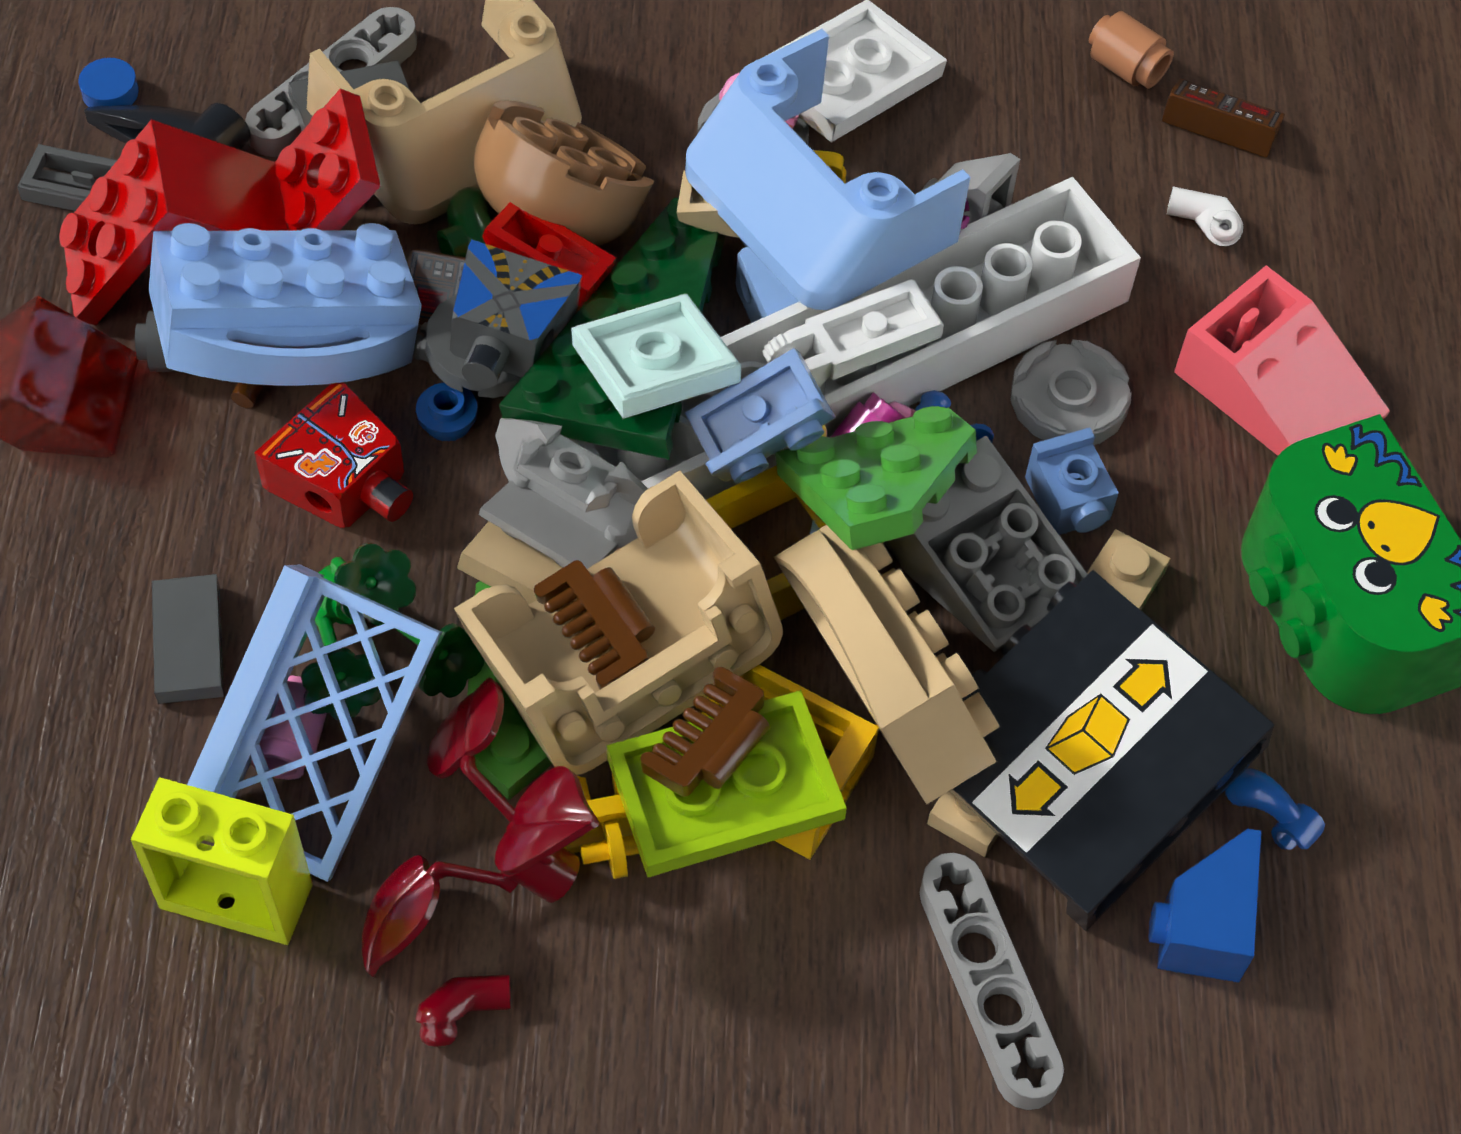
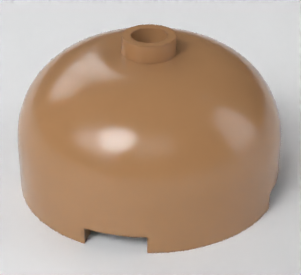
(559, 172)

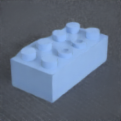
(283, 303)

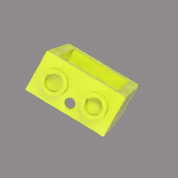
(252, 860)

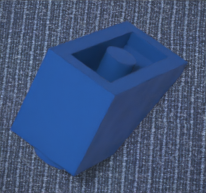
(1211, 913)

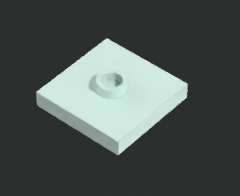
(655, 355)

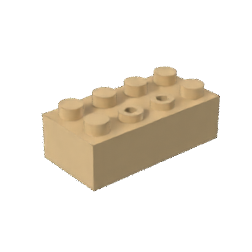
(893, 659)

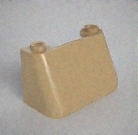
(692, 585)

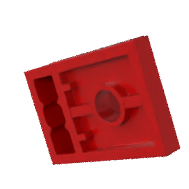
(185, 178)

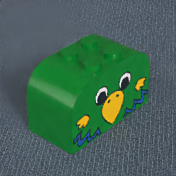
(1358, 569)

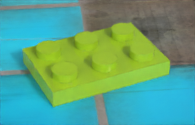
(773, 793)

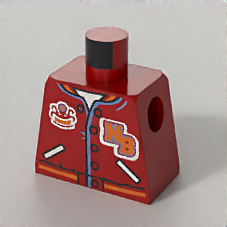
(336, 461)

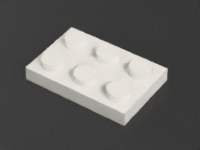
(868, 69)

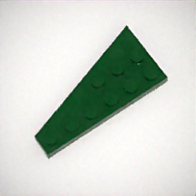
(560, 387)

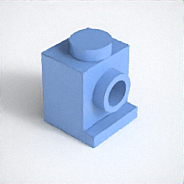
(1071, 482)

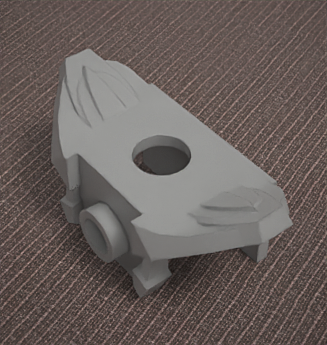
(561, 495)

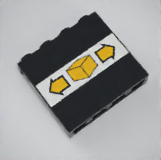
(1104, 744)

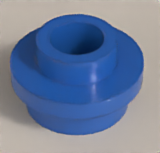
(446, 424)

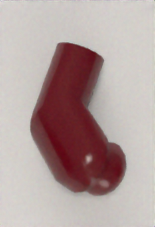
(455, 999)

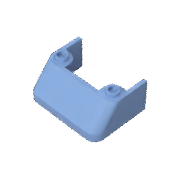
(791, 208)

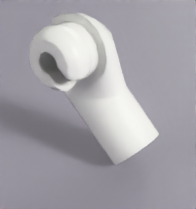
(1211, 213)

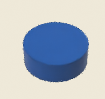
(108, 83)

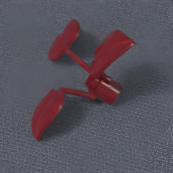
(529, 853)

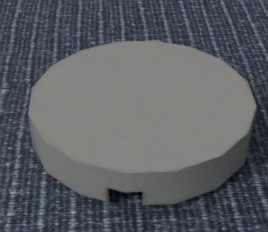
(1070, 390)

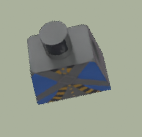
(508, 312)

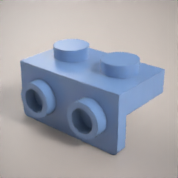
(759, 417)

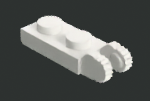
(862, 332)

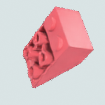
(1276, 365)

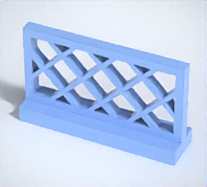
(263, 681)

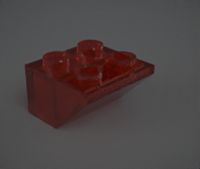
(61, 382)

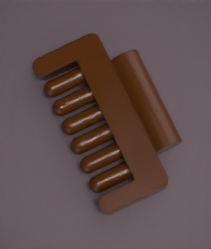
(610, 609)
(721, 744)

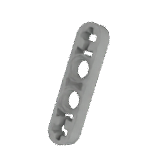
(359, 44)
(997, 976)

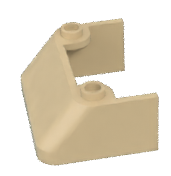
(430, 146)

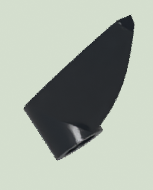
(215, 123)

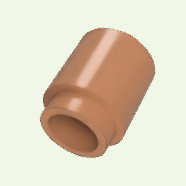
(1130, 50)

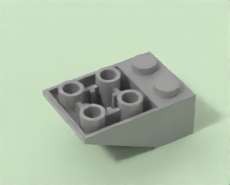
(988, 551)

